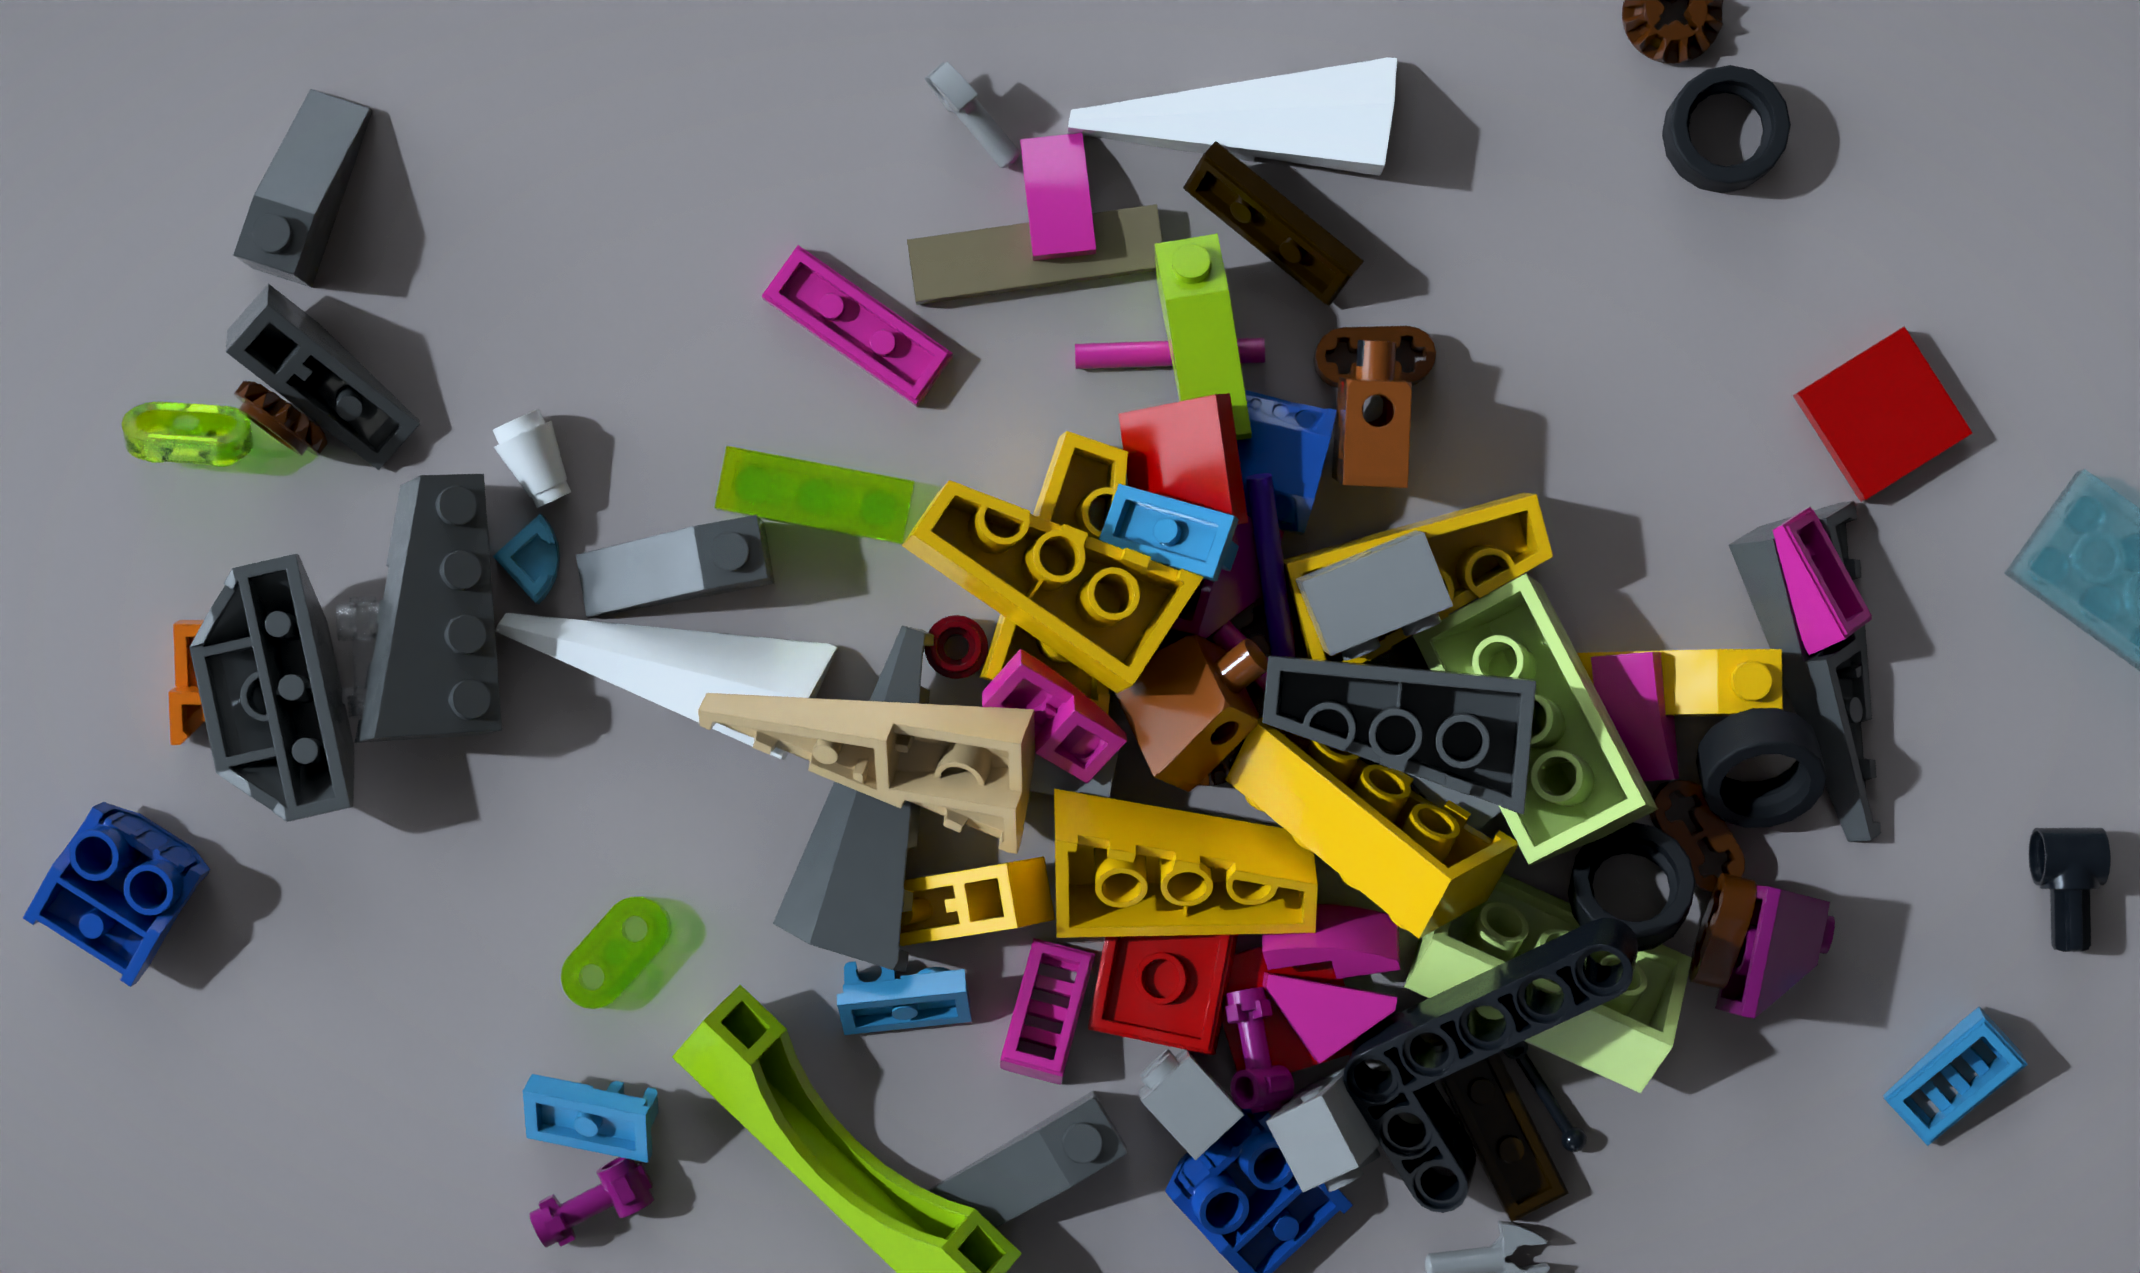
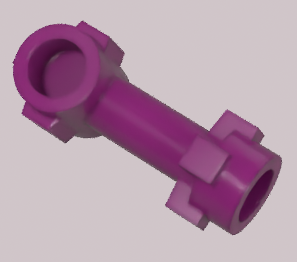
(1260, 1084)
(621, 1186)

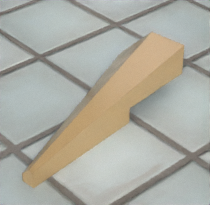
(945, 758)

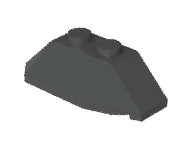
(275, 692)

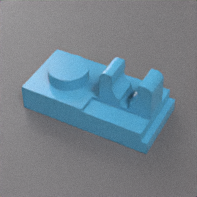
(1171, 532)
(913, 1001)
(590, 1117)

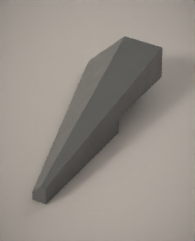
(1824, 687)
(854, 866)

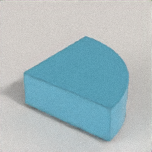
(532, 558)

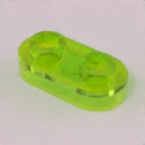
(187, 433)
(615, 952)

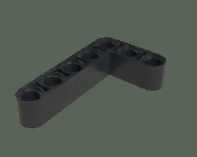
(1469, 1039)

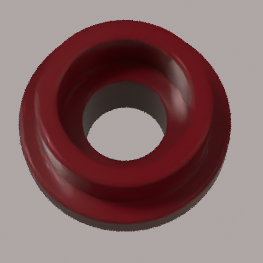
(957, 626)

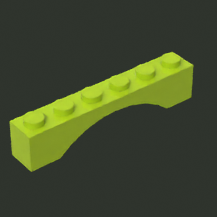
(754, 1073)

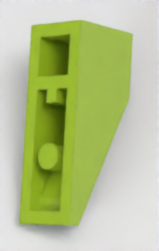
(1201, 323)

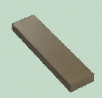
(1002, 257)

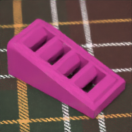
(1818, 583)
(1033, 1065)

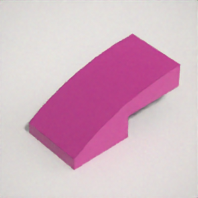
(1058, 196)
(1636, 703)
(1068, 724)
(1349, 936)

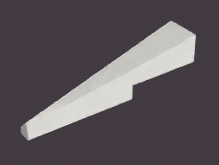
(1307, 117)
(678, 664)

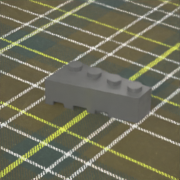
(1422, 722)

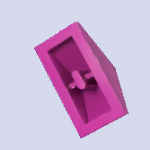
(1326, 1013)

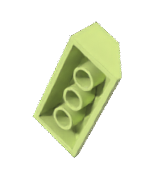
(1578, 765)
(1616, 1039)

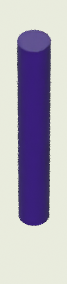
(1271, 565)

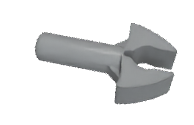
(961, 99)
(1490, 1258)

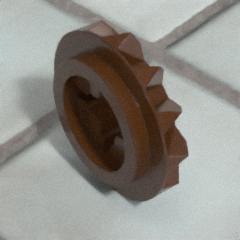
(1675, 41)
(280, 419)

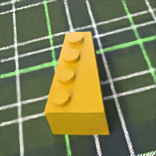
(1175, 872)

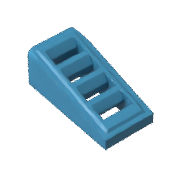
(1939, 1058)

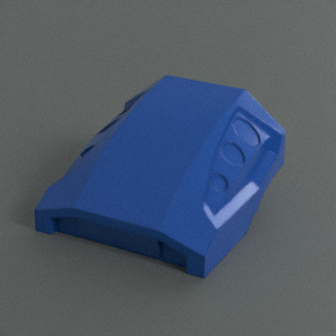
(1292, 446)
(104, 891)
(1249, 1198)

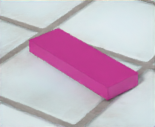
(857, 326)

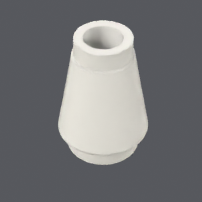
(533, 456)

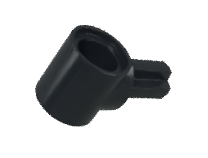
(2069, 865)

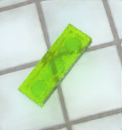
(815, 495)

